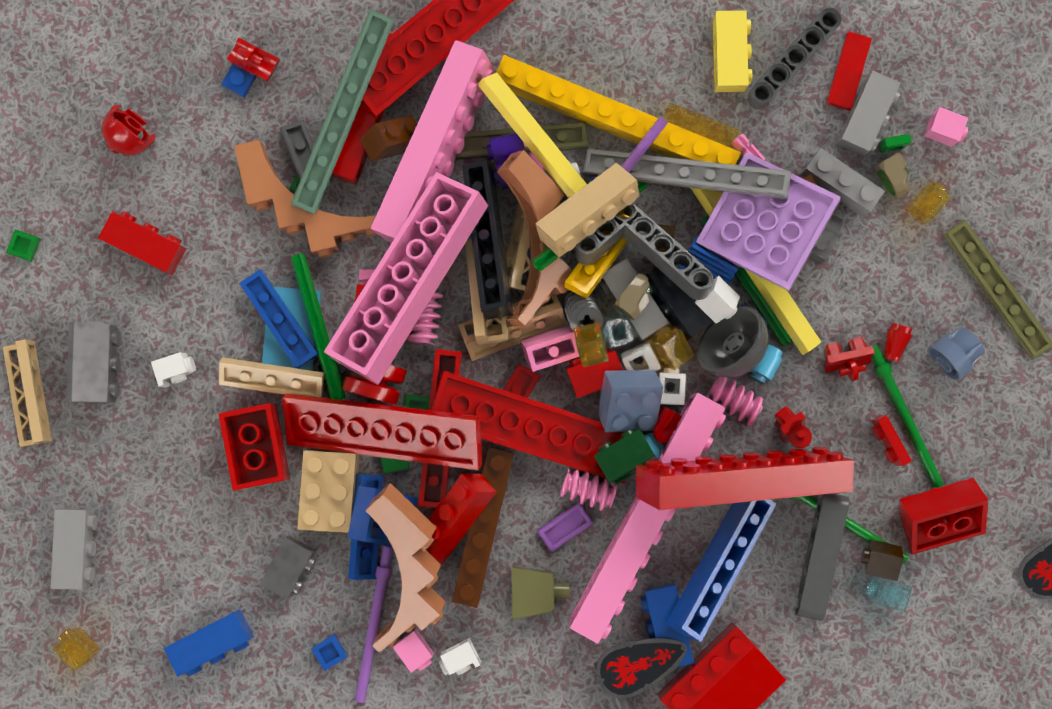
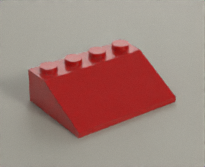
(724, 676)

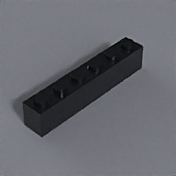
(489, 245)

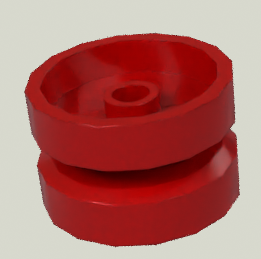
(381, 391)

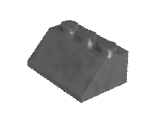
(92, 363)

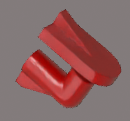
(666, 424)

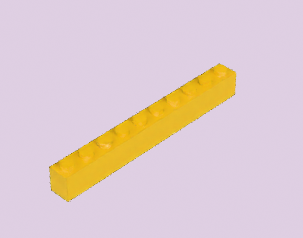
(609, 114)

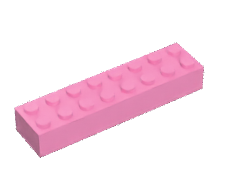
(437, 135)
(406, 277)

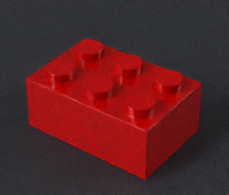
(254, 446)

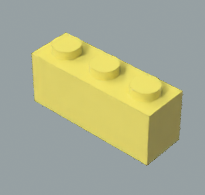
(731, 51)

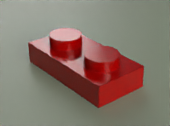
(895, 449)

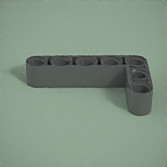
(647, 246)

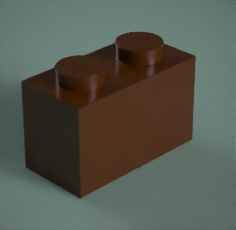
(388, 137)

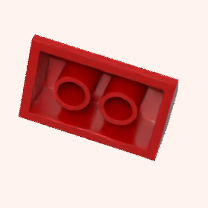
(944, 515)

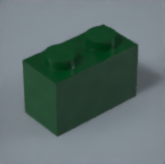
(621, 458)

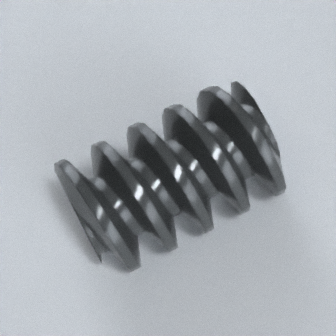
(581, 310)

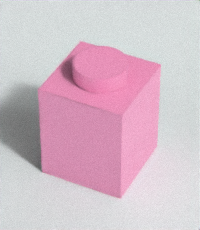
(946, 127)
(414, 651)

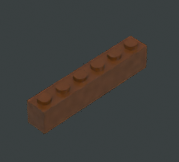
(483, 531)

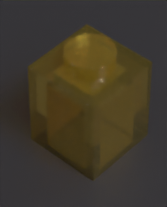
(928, 202)
(591, 344)
(671, 347)
(76, 648)

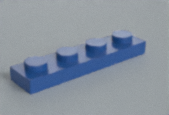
(279, 318)
(364, 554)

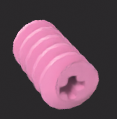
(422, 329)
(736, 399)
(588, 489)

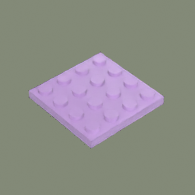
(769, 233)

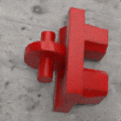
(253, 59)
(849, 362)
(793, 428)

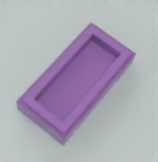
(565, 527)

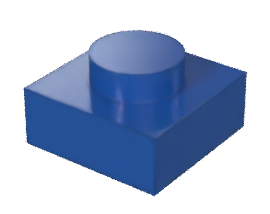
(238, 80)
(329, 652)

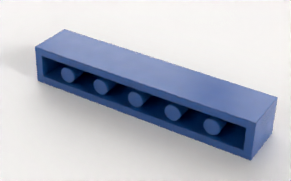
(719, 568)

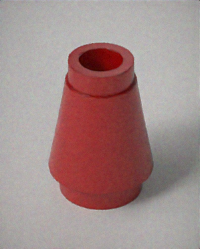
(897, 341)

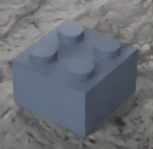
(630, 400)

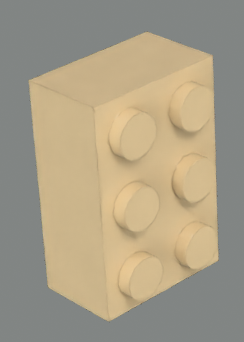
(327, 490)

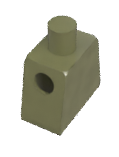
(535, 591)

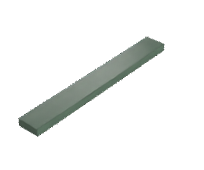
(342, 111)

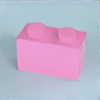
(550, 348)

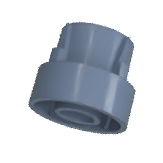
(957, 352)

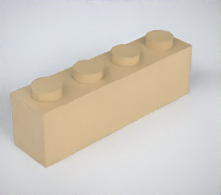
(588, 209)

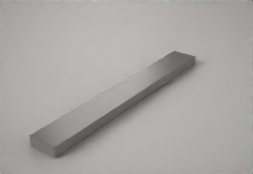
(695, 174)

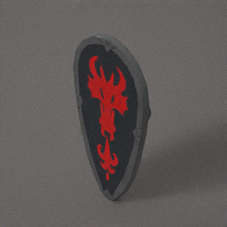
(1036, 571)
(638, 665)

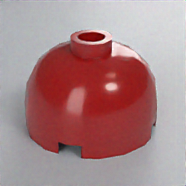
(122, 131)

